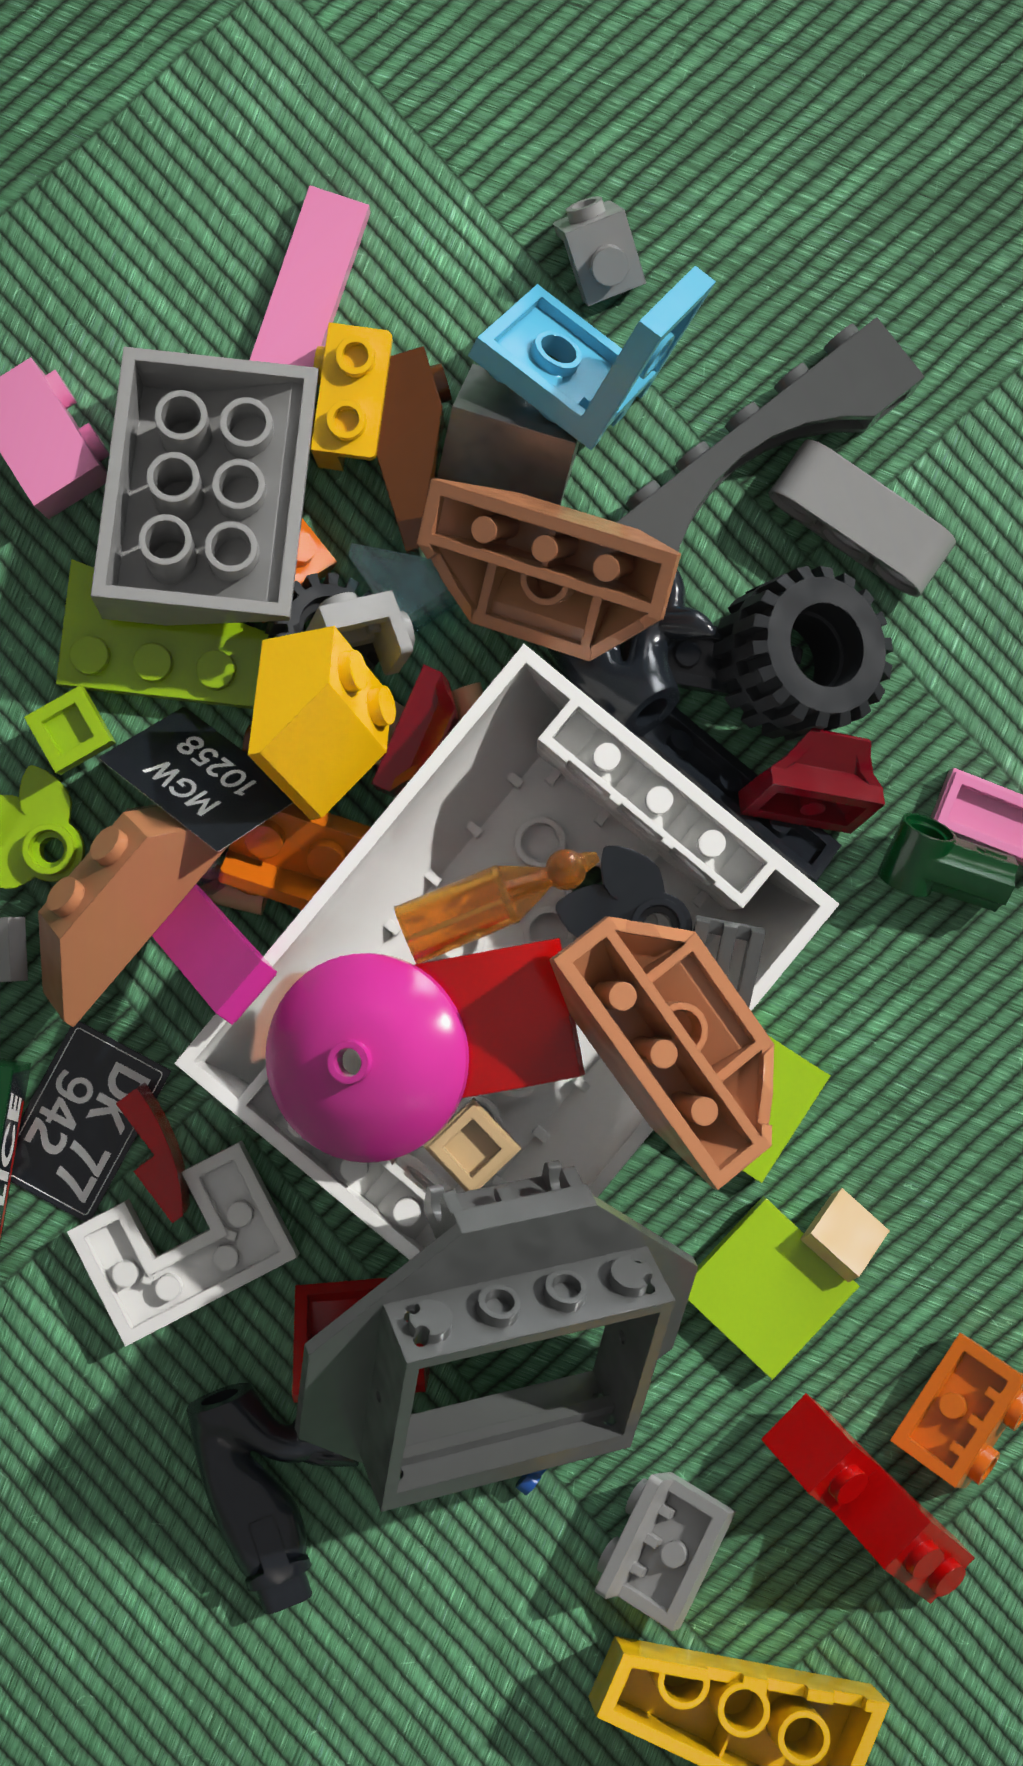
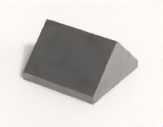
(505, 442)

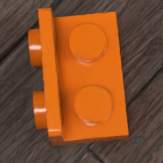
(290, 855)
(963, 1414)

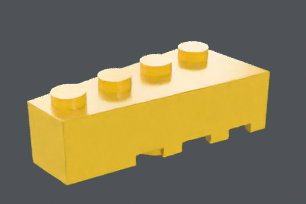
(735, 1709)

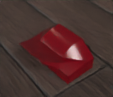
(420, 730)
(818, 784)

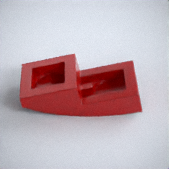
(163, 1169)

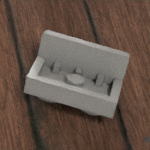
(664, 1548)

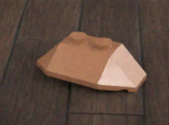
(545, 568)
(115, 904)
(674, 1040)

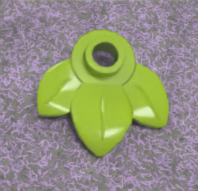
(30, 823)

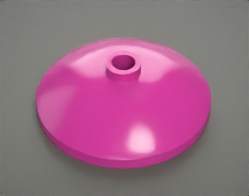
(408, 1050)

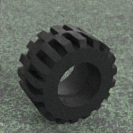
(844, 644)

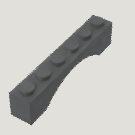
(842, 393)

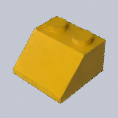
(317, 717)

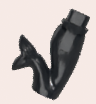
(642, 687)
(248, 1502)

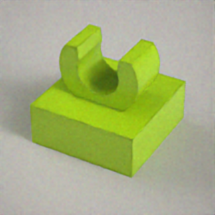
(70, 730)

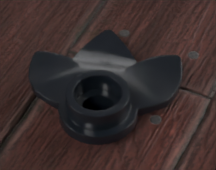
(629, 890)

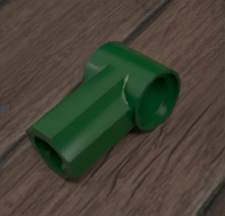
(931, 858)

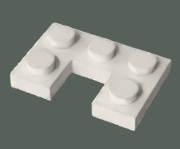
(154, 1290)

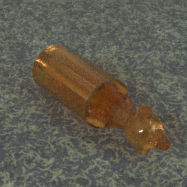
(485, 902)

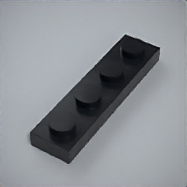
(722, 776)

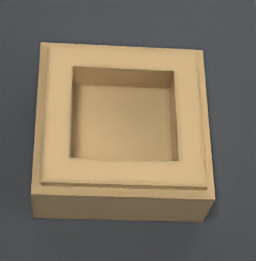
(472, 1146)
(845, 1235)

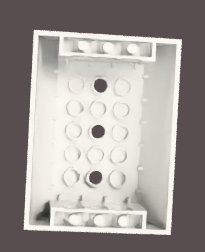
(509, 787)

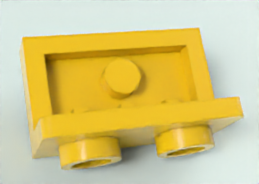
(350, 394)

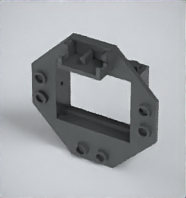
(501, 1274)

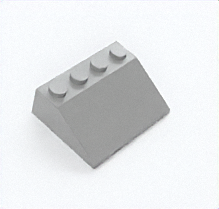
(204, 489)

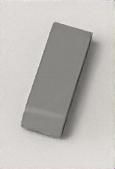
(862, 518)

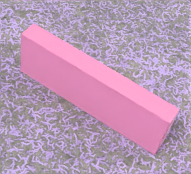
(311, 278)

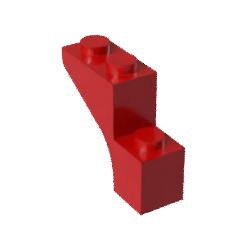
(868, 1500)

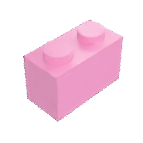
(43, 443)

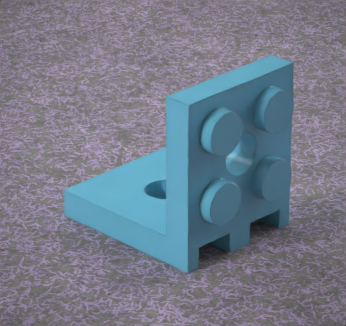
(594, 375)

